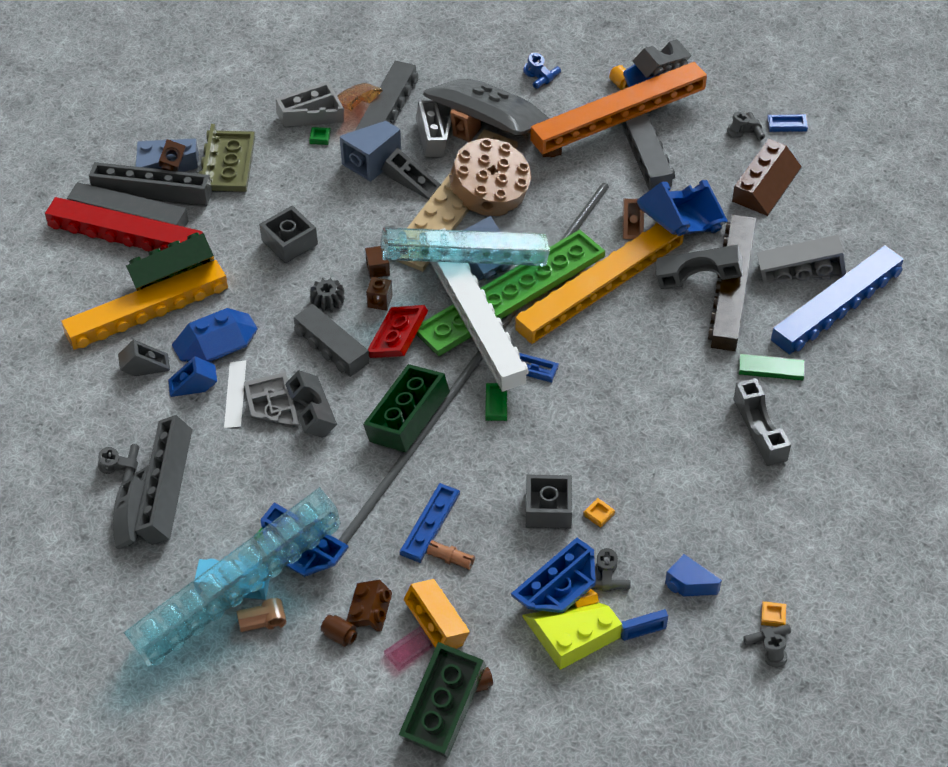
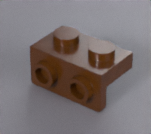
(370, 604)

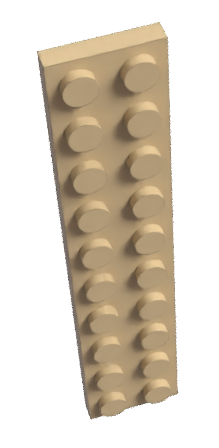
(444, 207)

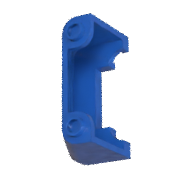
(685, 210)

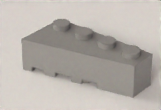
(803, 260)

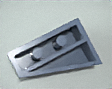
(150, 151)

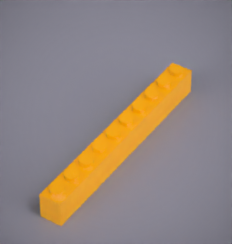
(595, 283)

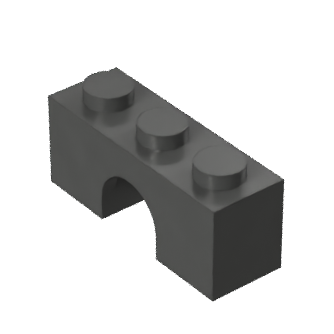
(317, 416)

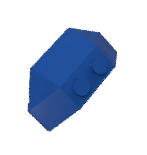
(215, 335)
(313, 560)
(560, 580)

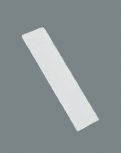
(235, 394)

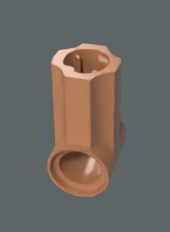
(267, 615)

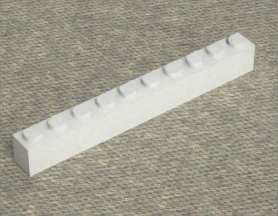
(482, 324)

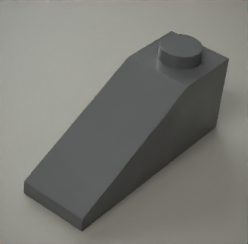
(409, 174)

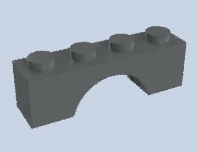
(655, 62)
(675, 269)
(752, 406)

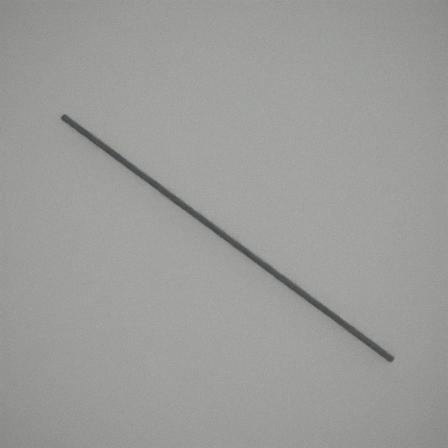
(402, 460)

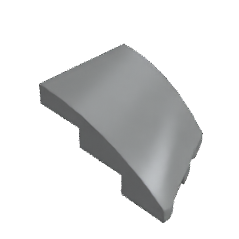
(271, 399)

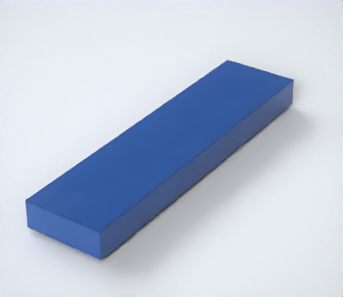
(429, 522)

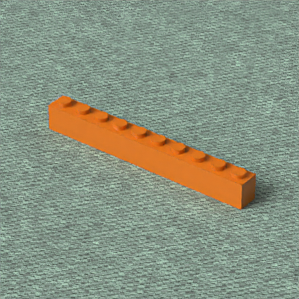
(618, 107)

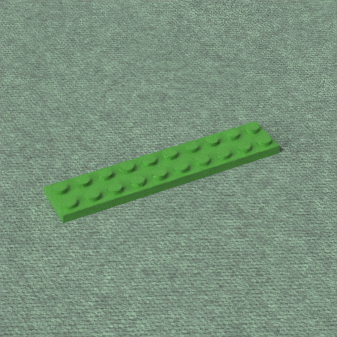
(515, 290)

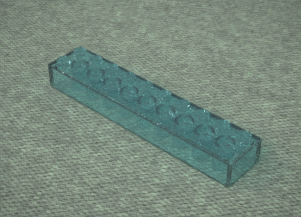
(233, 578)

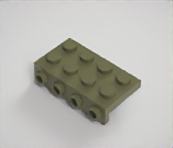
(228, 159)

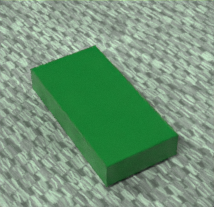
(495, 403)

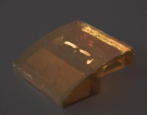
(354, 95)

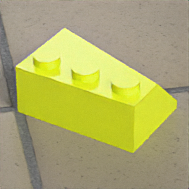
(575, 632)

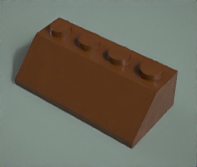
(766, 178)

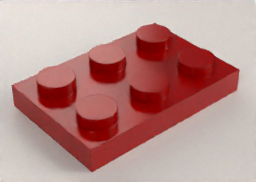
(397, 331)

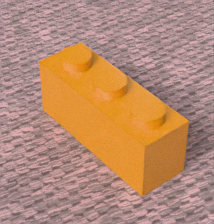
(436, 614)

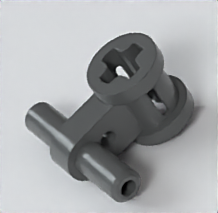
(745, 123)
(118, 462)
(606, 582)
(773, 643)

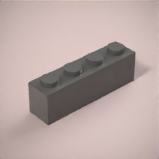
(331, 340)

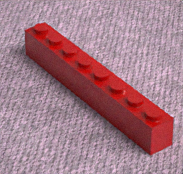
(114, 225)

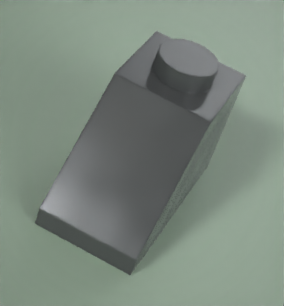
(142, 359)

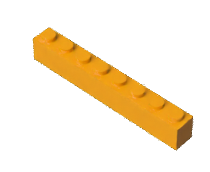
(144, 304)

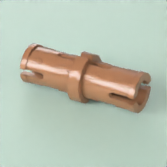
(450, 555)

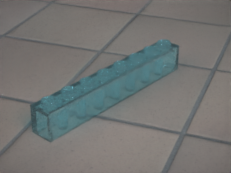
(464, 246)

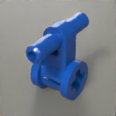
(538, 70)

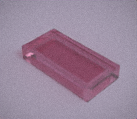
(408, 648)

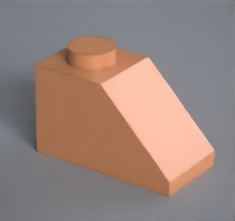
(464, 126)
(632, 219)

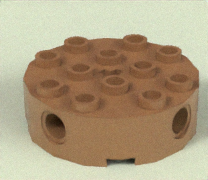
(490, 177)

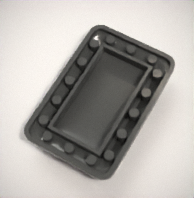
(488, 104)

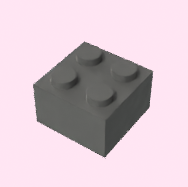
(288, 234)
(548, 501)

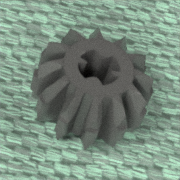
(327, 294)

